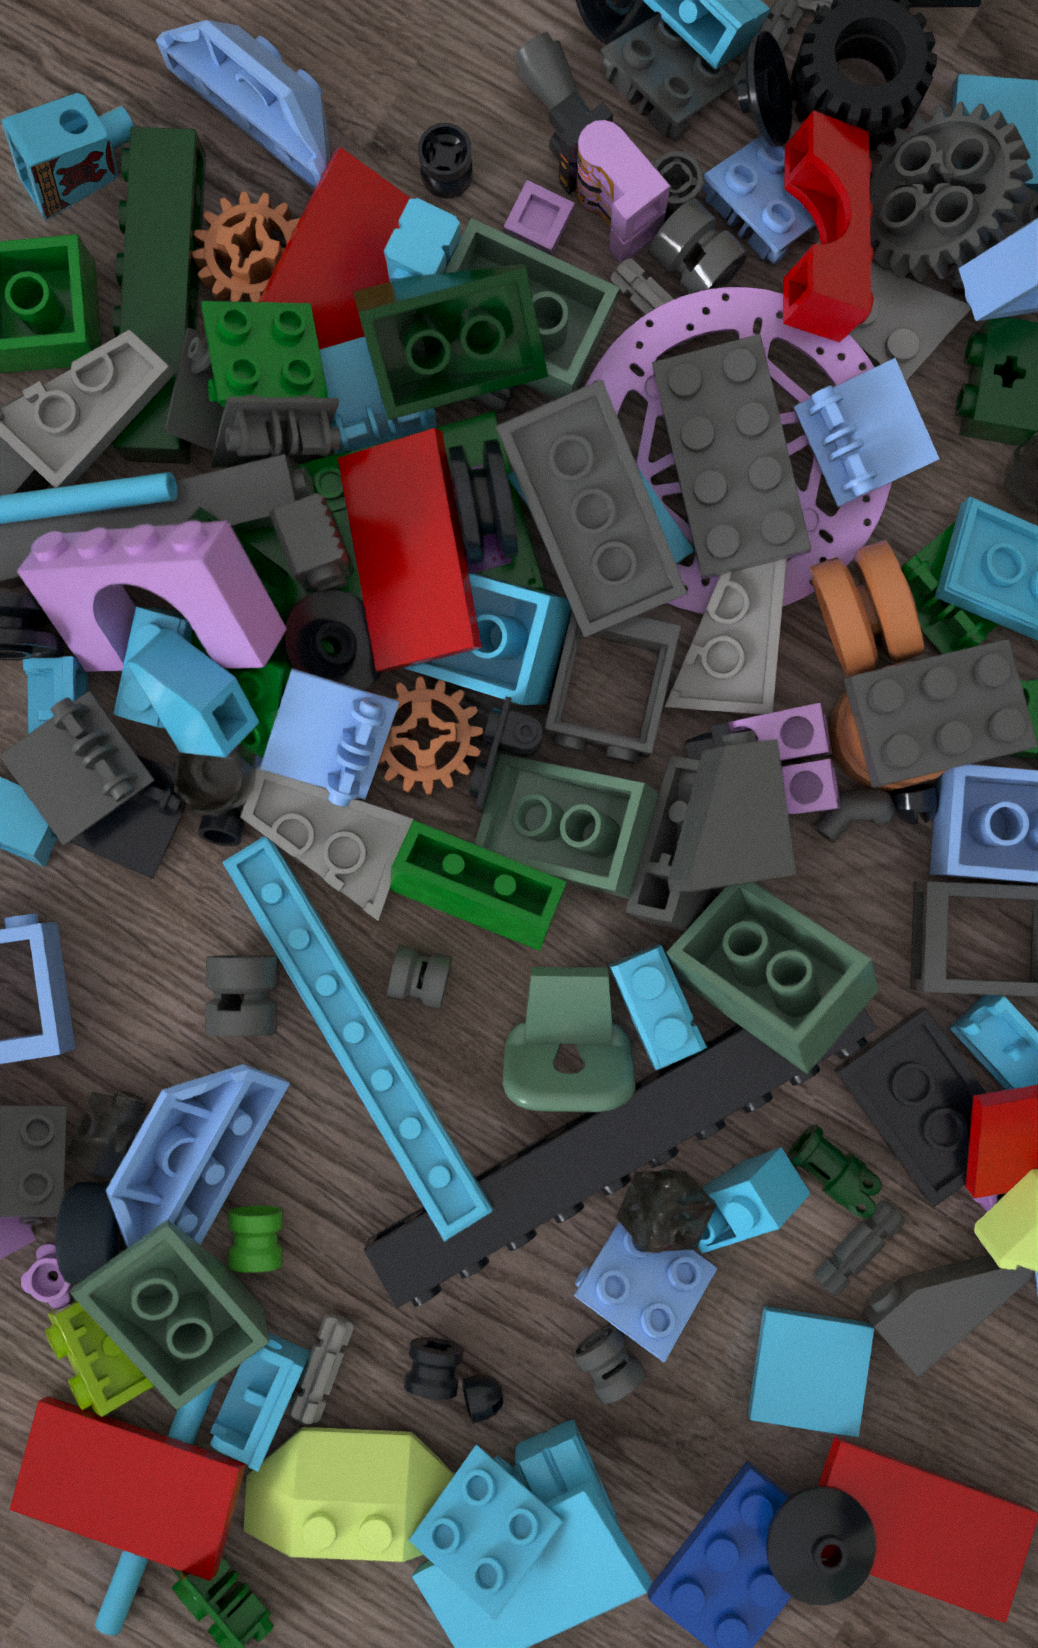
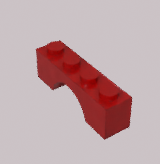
(830, 176)

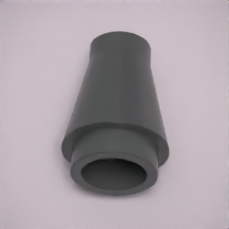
(545, 70)

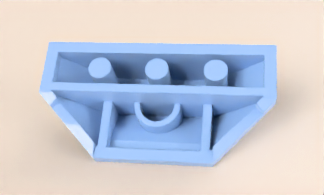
(254, 91)
(192, 1151)

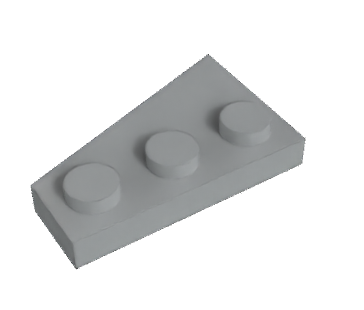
(905, 321)
(82, 411)
(735, 645)
(343, 845)

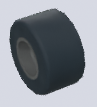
(86, 1231)

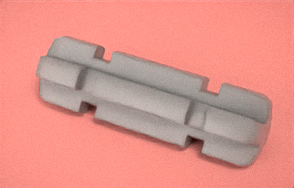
(645, 293)
(321, 1368)

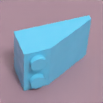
(519, 640)

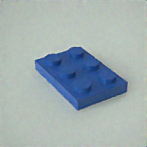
(721, 1574)

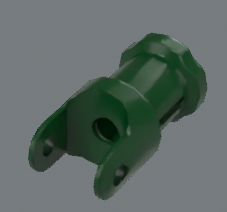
(839, 1174)

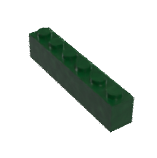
(158, 270)

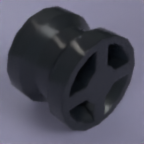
(433, 1368)

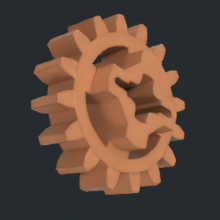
(236, 234)
(451, 735)

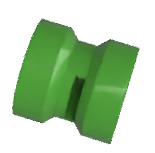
(255, 1238)

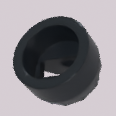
(915, 800)
(222, 829)
(482, 1397)

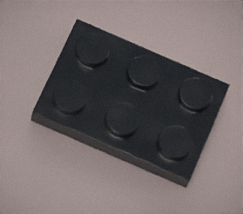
(918, 1101)

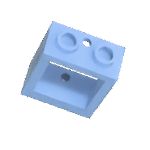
(1004, 277)
(51, 991)

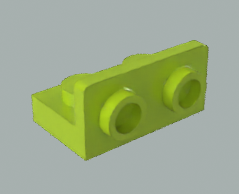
(102, 1370)

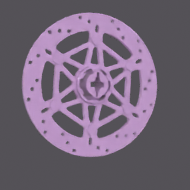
(739, 315)

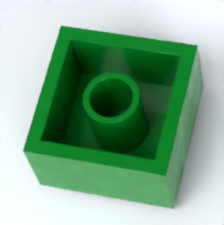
(47, 303)

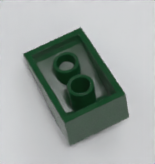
(450, 336)

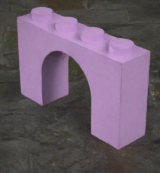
(188, 564)

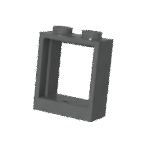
(635, 632)
(931, 939)

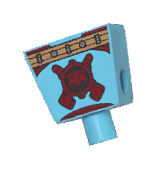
(65, 150)

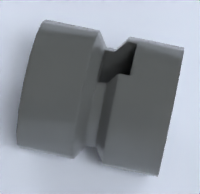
(683, 240)
(238, 975)

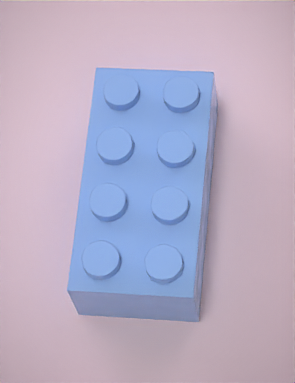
(986, 824)

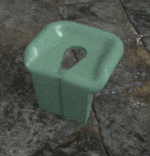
(576, 1010)

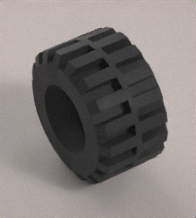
(875, 32)

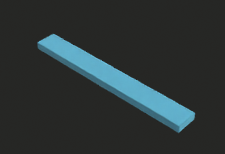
(358, 1038)

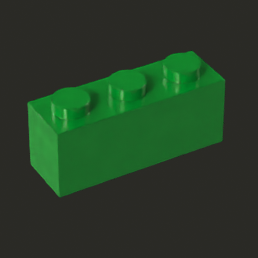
(476, 885)

